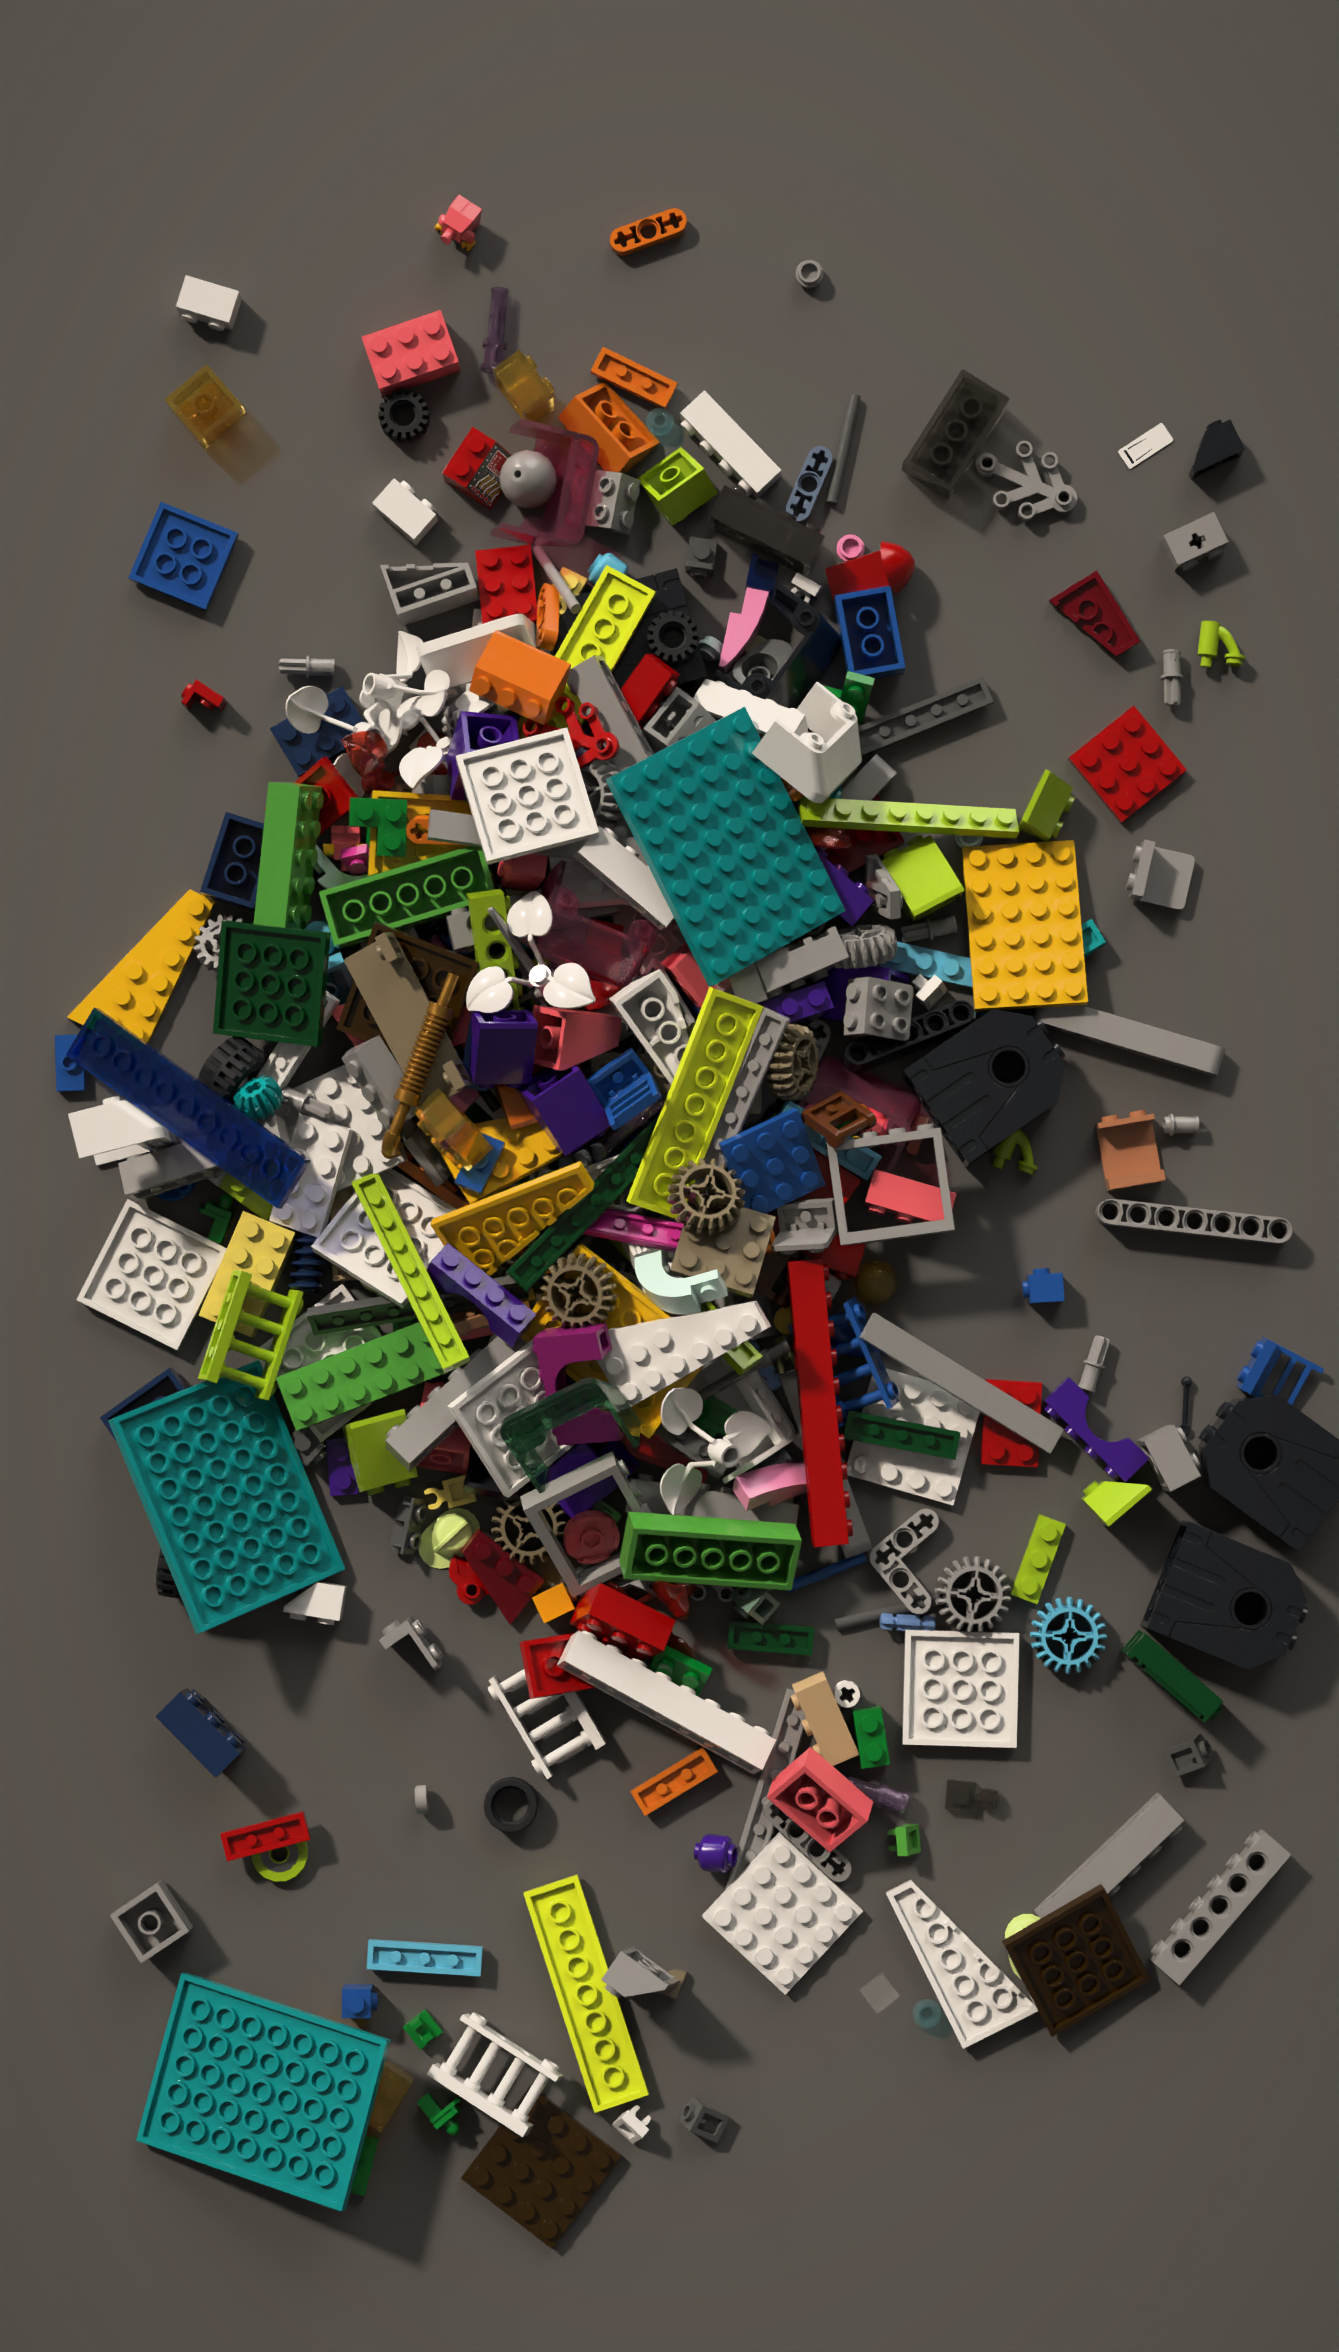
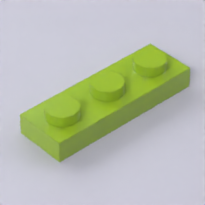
(1037, 1559)

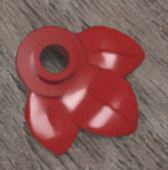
(462, 1576)

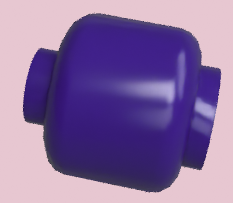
(716, 1853)

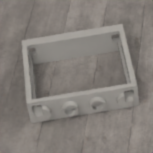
(895, 1135)
(564, 1487)

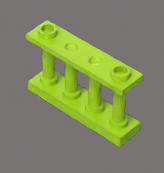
(224, 1340)

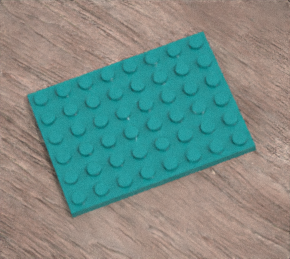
(725, 846)
(226, 1498)
(263, 2091)

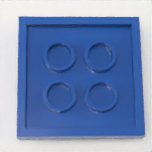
(183, 556)
(773, 1162)

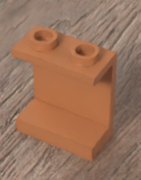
(1129, 1151)

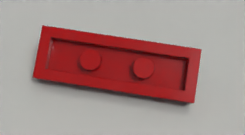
(265, 1836)

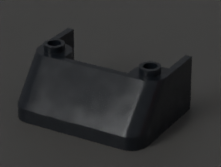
(804, 664)

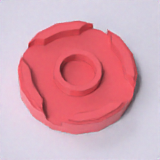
(591, 1536)

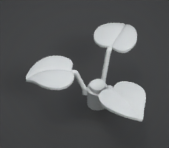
(384, 687)
(306, 711)
(422, 761)
(564, 989)
(743, 1434)

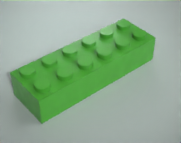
(288, 854)
(406, 895)
(359, 1376)
(710, 1551)

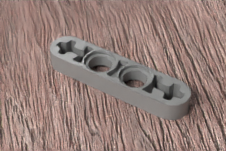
(803, 1844)

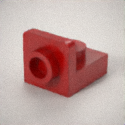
(208, 697)

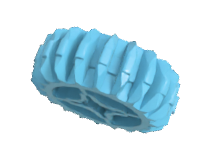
(1068, 1649)

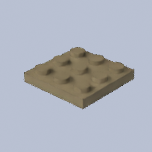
(733, 1252)

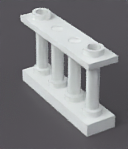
(574, 1711)
(470, 2088)

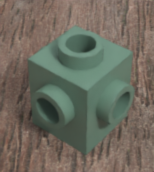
(749, 1602)

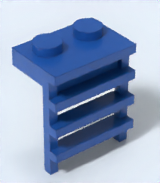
(624, 1088)
(1264, 1357)

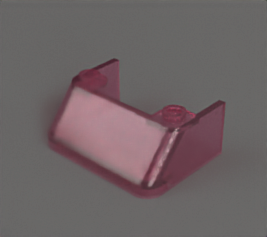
(566, 511)
(595, 947)
(897, 1104)

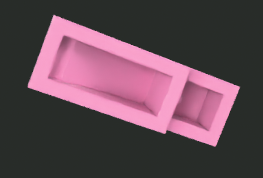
(743, 627)
(770, 1484)

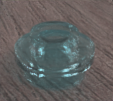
(662, 429)
(929, 2022)

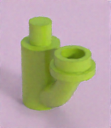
(1208, 645)
(1005, 1150)

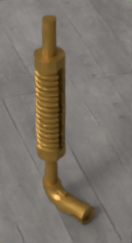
(419, 1065)

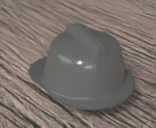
(764, 659)

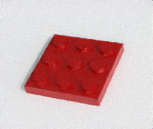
(1127, 764)

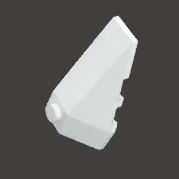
(656, 1020)

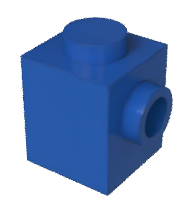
(1043, 1287)
(358, 2001)

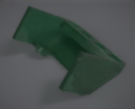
(529, 1426)

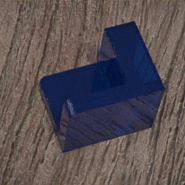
(762, 574)

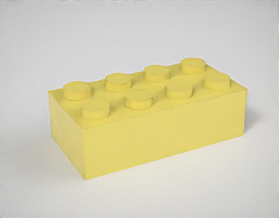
(255, 1249)

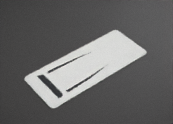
(1145, 445)

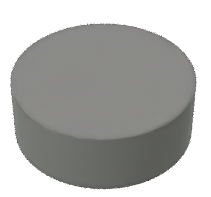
(421, 1799)

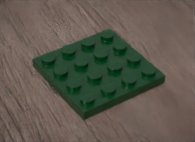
(271, 983)

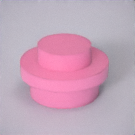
(850, 547)

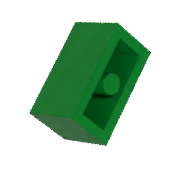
(870, 1736)

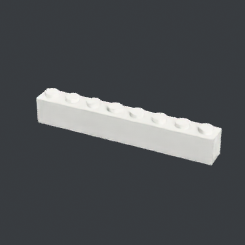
(666, 1702)

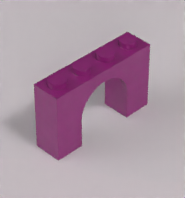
(557, 1349)

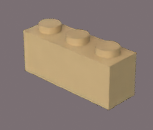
(823, 1719)

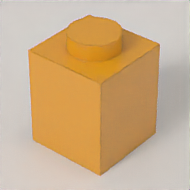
(554, 1602)

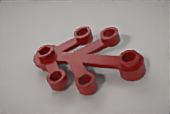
(577, 733)

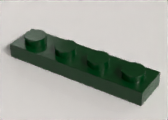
(901, 1435)

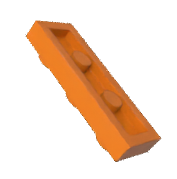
(634, 378)
(674, 1781)

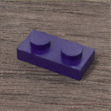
(340, 1469)

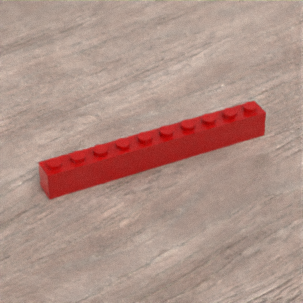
(817, 1402)

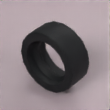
(492, 1816)

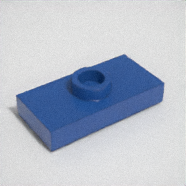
(69, 1074)
(479, 1175)

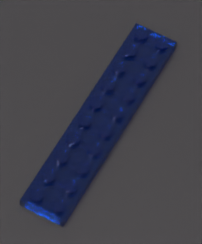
(188, 1108)

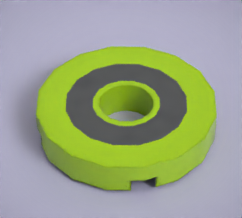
(285, 1869)

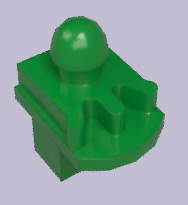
(223, 1216)
(441, 2117)

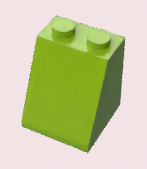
(922, 877)
(368, 1453)

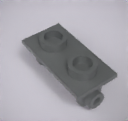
(408, 1538)

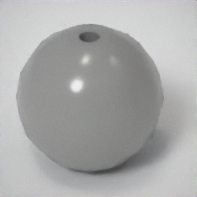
(528, 479)

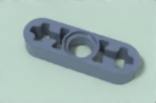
(823, 469)

